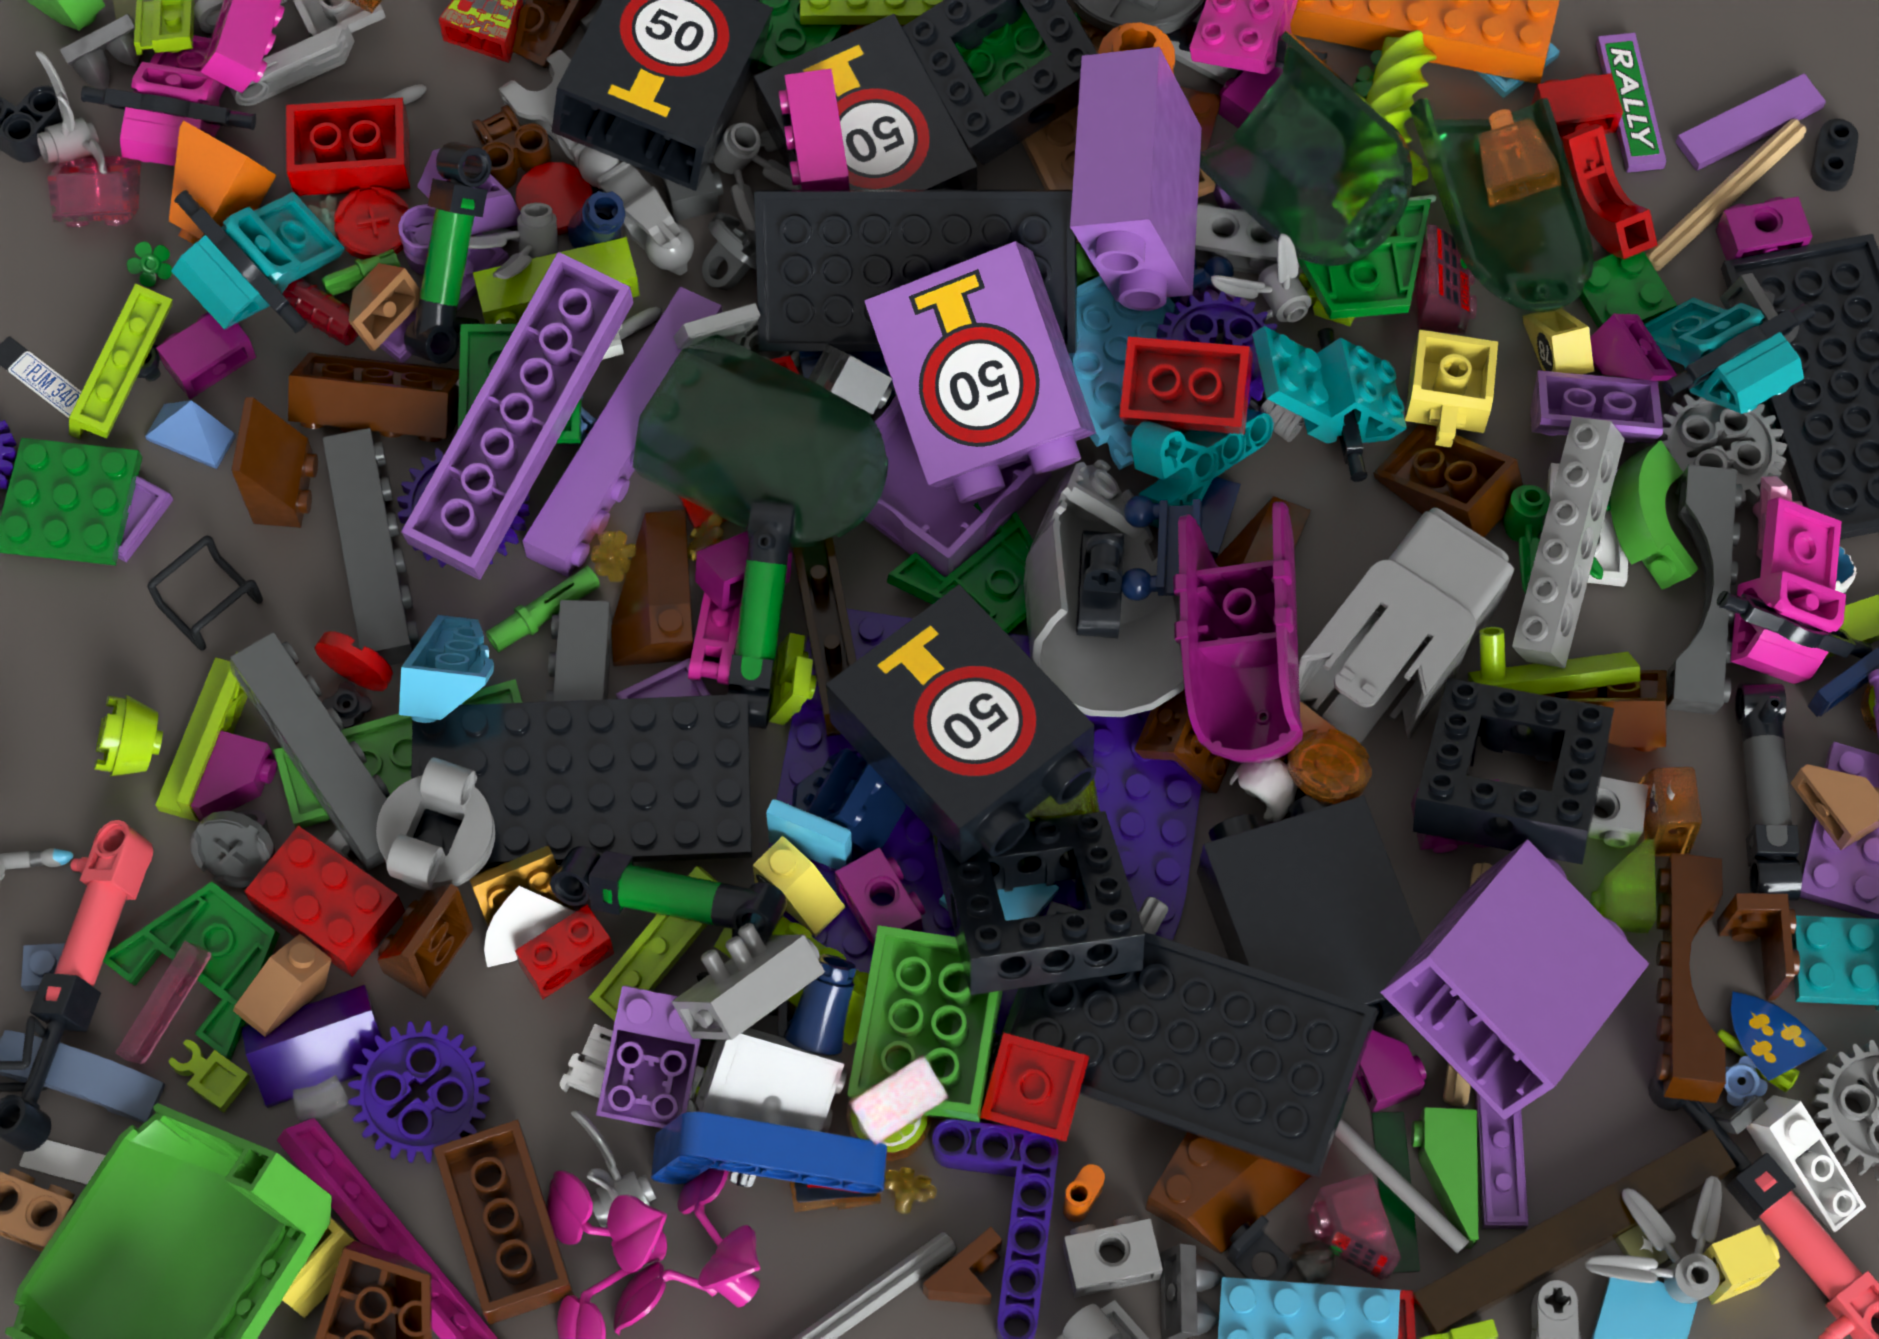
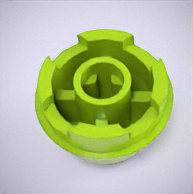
(127, 737)

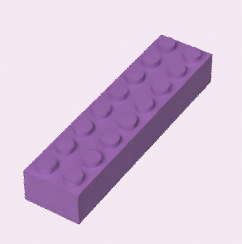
(518, 416)

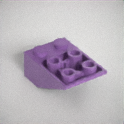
(648, 1061)

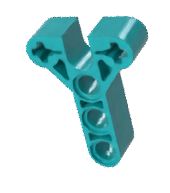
(1192, 459)

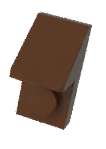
(956, 1278)

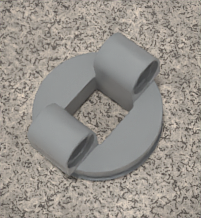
(449, 791)

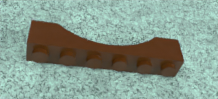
(1692, 1051)

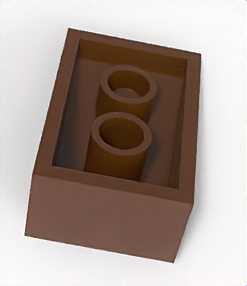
(273, 467)
(1460, 480)
(426, 940)

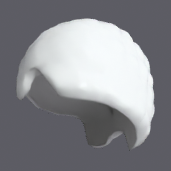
(1270, 784)

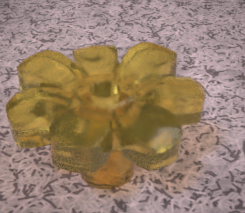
(707, 535)
(613, 555)
(908, 1188)

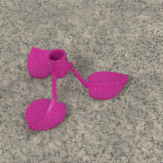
(634, 1233)
(726, 1271)

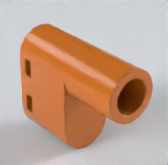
(1086, 1186)

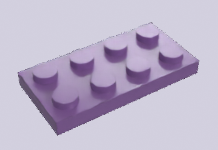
(1847, 876)

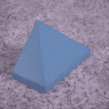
(191, 432)

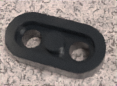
(1834, 151)

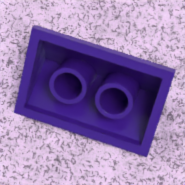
(313, 1045)

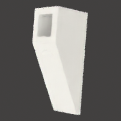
(1805, 1157)

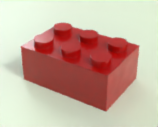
(347, 146)
(1186, 385)
(325, 900)

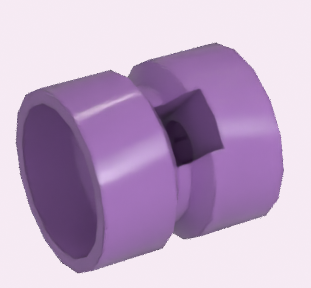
(415, 235)

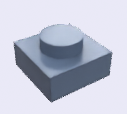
(37, 961)

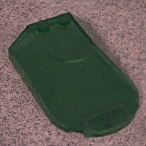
(1316, 164)
(1522, 250)
(750, 429)

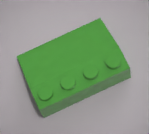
(921, 1007)

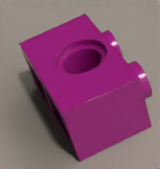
(1779, 216)
(876, 875)

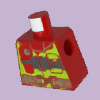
(482, 26)

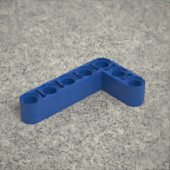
(765, 1150)

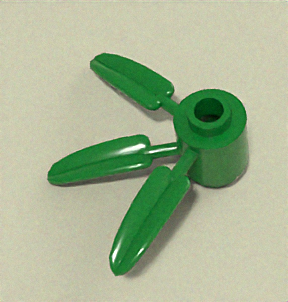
(1525, 522)

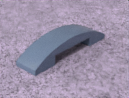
(88, 1078)

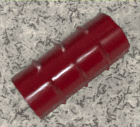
(321, 310)

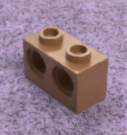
(23, 1220)

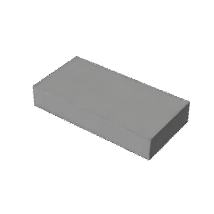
(723, 324)

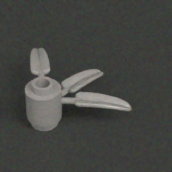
(72, 137)
(735, 151)
(535, 236)
(1277, 285)
(612, 1186)
(1678, 1274)

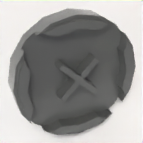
(733, 246)
(233, 846)

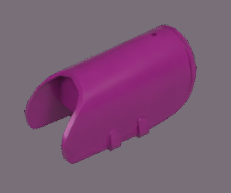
(1240, 646)

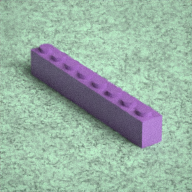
(605, 459)

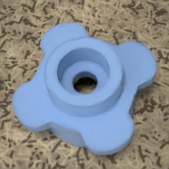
(1753, 1084)

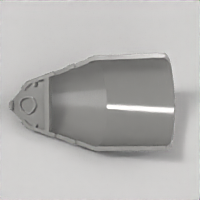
(1098, 672)

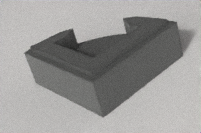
(1740, 1117)

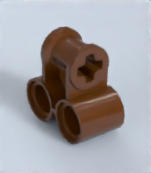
(509, 143)

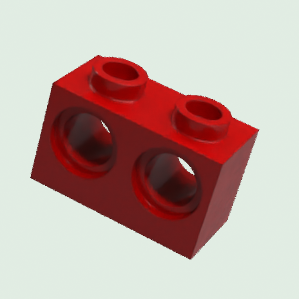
(564, 951)

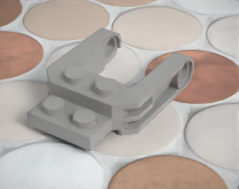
(330, 42)

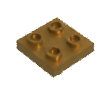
(528, 871)

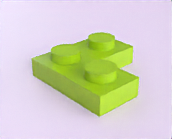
(792, 679)

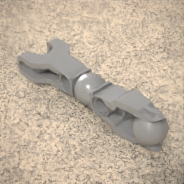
(646, 216)

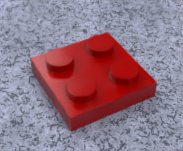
(1034, 1087)

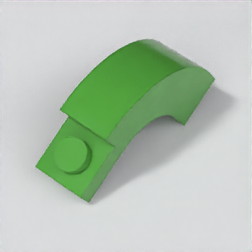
(1641, 515)

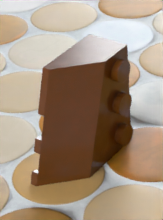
(1217, 1189)
(377, 1297)

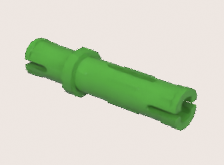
(533, 615)

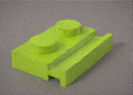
(164, 25)

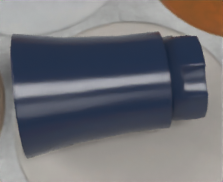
(597, 220)
(823, 1008)

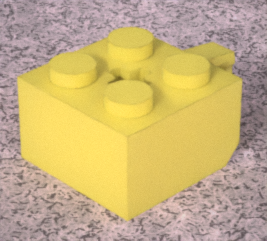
(1451, 383)

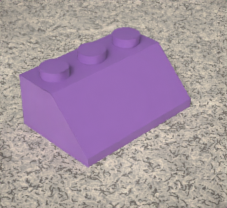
(1627, 402)

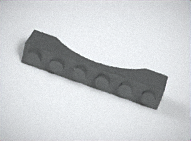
(1708, 511)

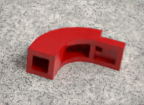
(1608, 212)

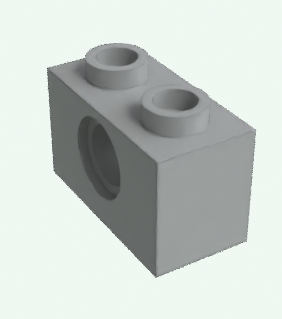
(1625, 809)
(1093, 1274)

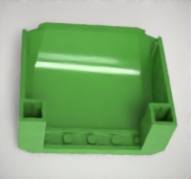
(175, 1240)

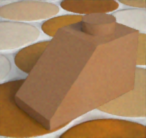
(382, 303)
(1840, 802)
(284, 985)

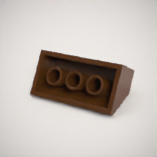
(373, 395)

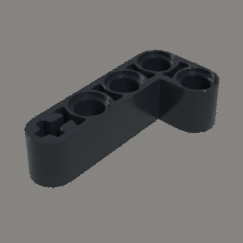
(27, 120)

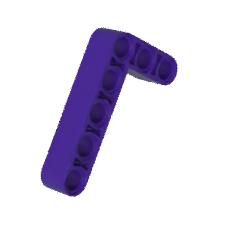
(1023, 1216)

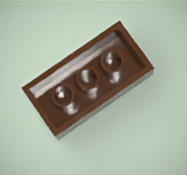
(503, 1222)

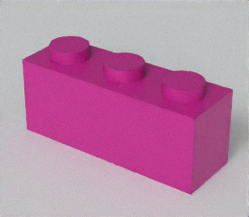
(241, 41)
(814, 131)

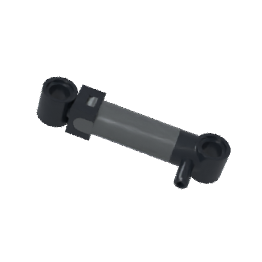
(1772, 837)

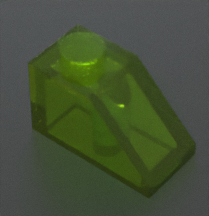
(1629, 891)

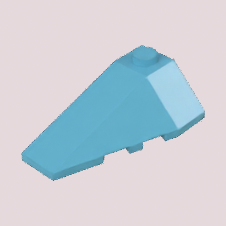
(444, 669)

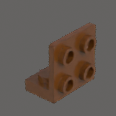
(1172, 737)
(1774, 922)

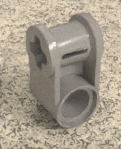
(1555, 1325)

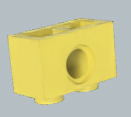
(1742, 1262)

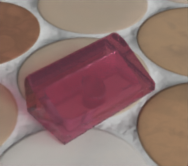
(898, 1100)

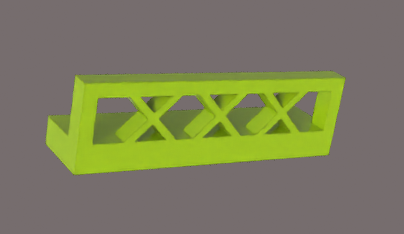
(119, 362)
(215, 711)

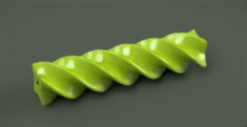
(1399, 77)

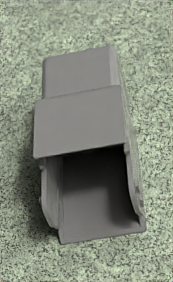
(1405, 623)

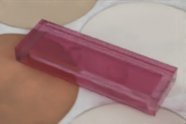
(164, 1003)

